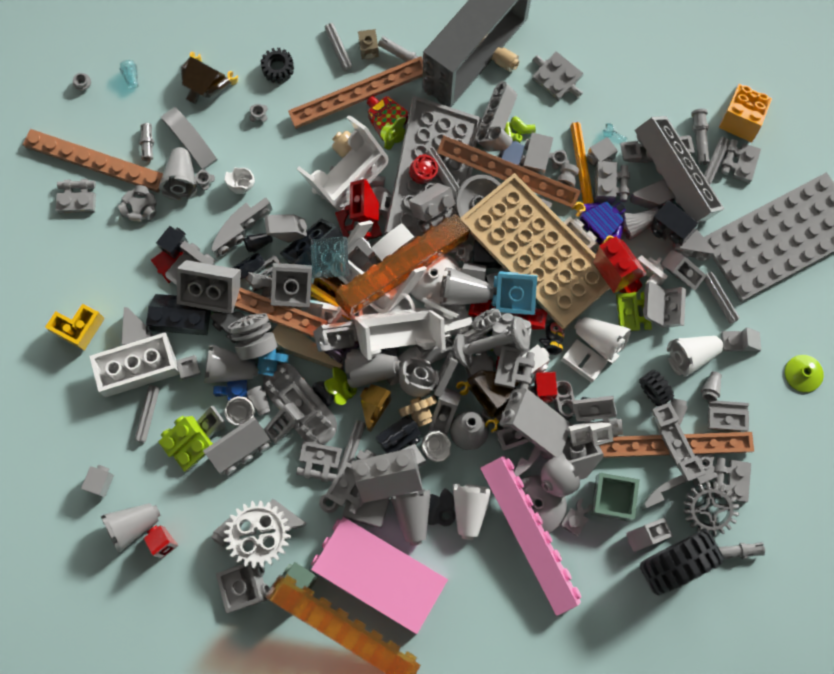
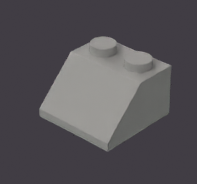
(291, 285)

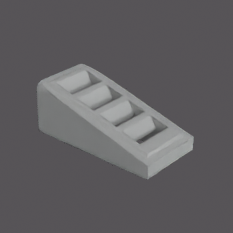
(292, 414)

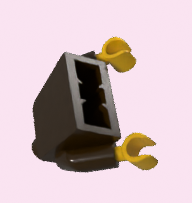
(203, 79)
(490, 396)

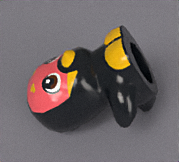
(554, 338)

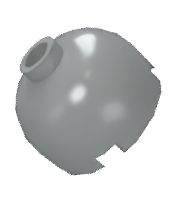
(418, 377)
(559, 477)

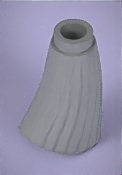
(637, 223)

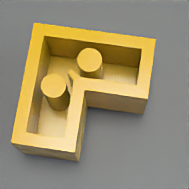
(78, 330)

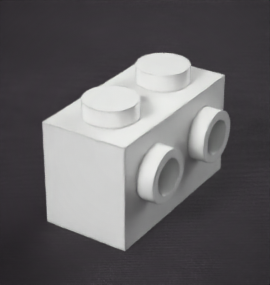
(541, 360)

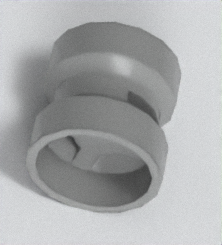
(568, 174)

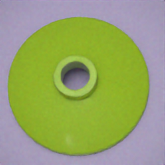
(798, 379)

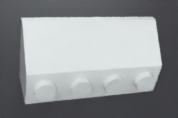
(134, 365)

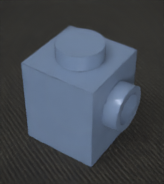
(513, 153)

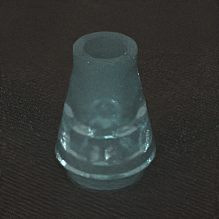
(129, 73)

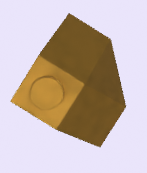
(374, 403)

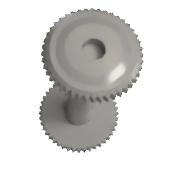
(465, 350)

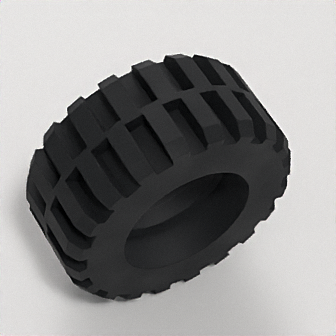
(681, 562)

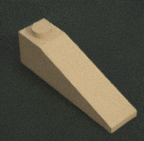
(302, 347)

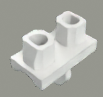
(653, 269)

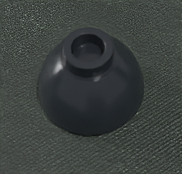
(321, 391)

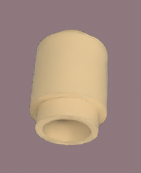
(506, 59)

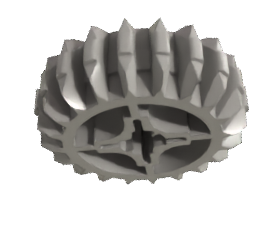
(720, 508)

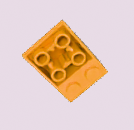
(745, 113)

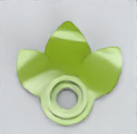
(393, 133)
(339, 387)

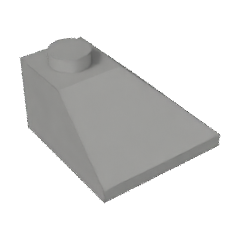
(582, 457)

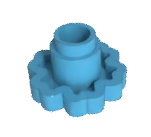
(268, 363)

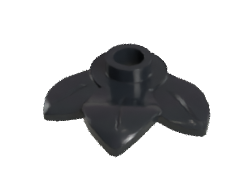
(439, 506)

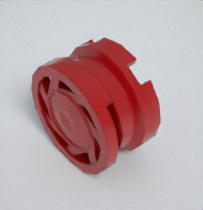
(423, 169)

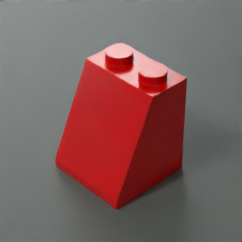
(617, 264)

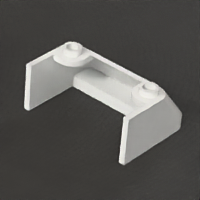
(362, 162)
(393, 297)
(399, 329)

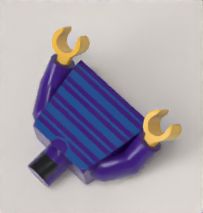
(601, 219)

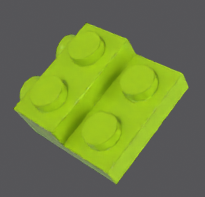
(185, 442)

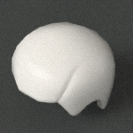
(239, 180)
(239, 410)
(436, 446)

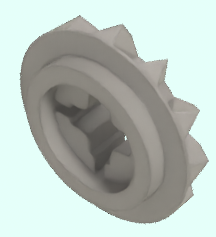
(486, 319)

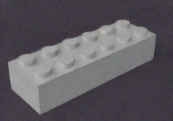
(678, 169)

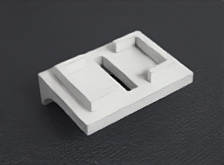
(433, 300)
(576, 355)

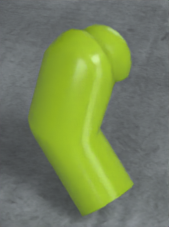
(520, 127)
(515, 137)

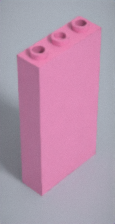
(379, 574)

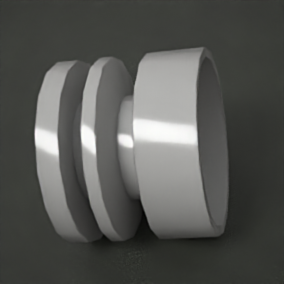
(252, 336)

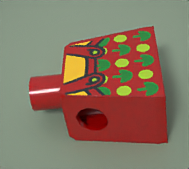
(384, 112)

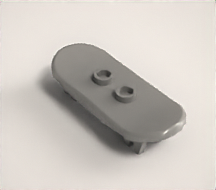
(289, 386)

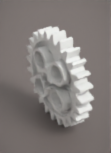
(260, 553)

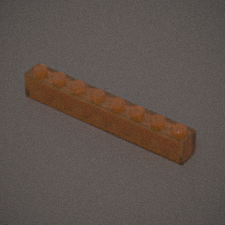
(397, 267)
(340, 628)

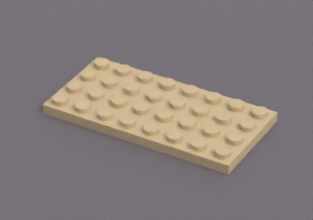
(535, 241)

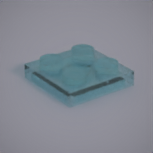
(329, 257)

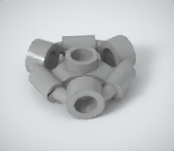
(138, 204)

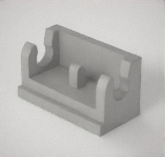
(335, 336)

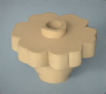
(419, 410)

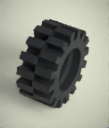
(274, 56)
(656, 388)

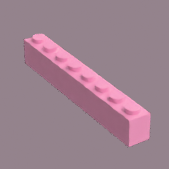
(531, 536)

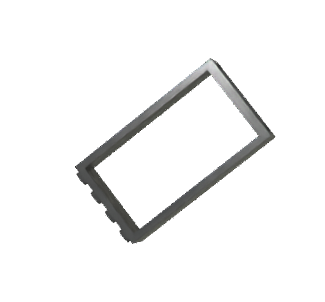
(468, 45)

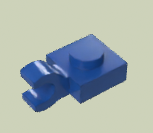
(233, 389)

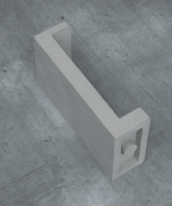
(536, 422)

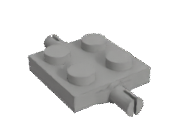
(557, 76)

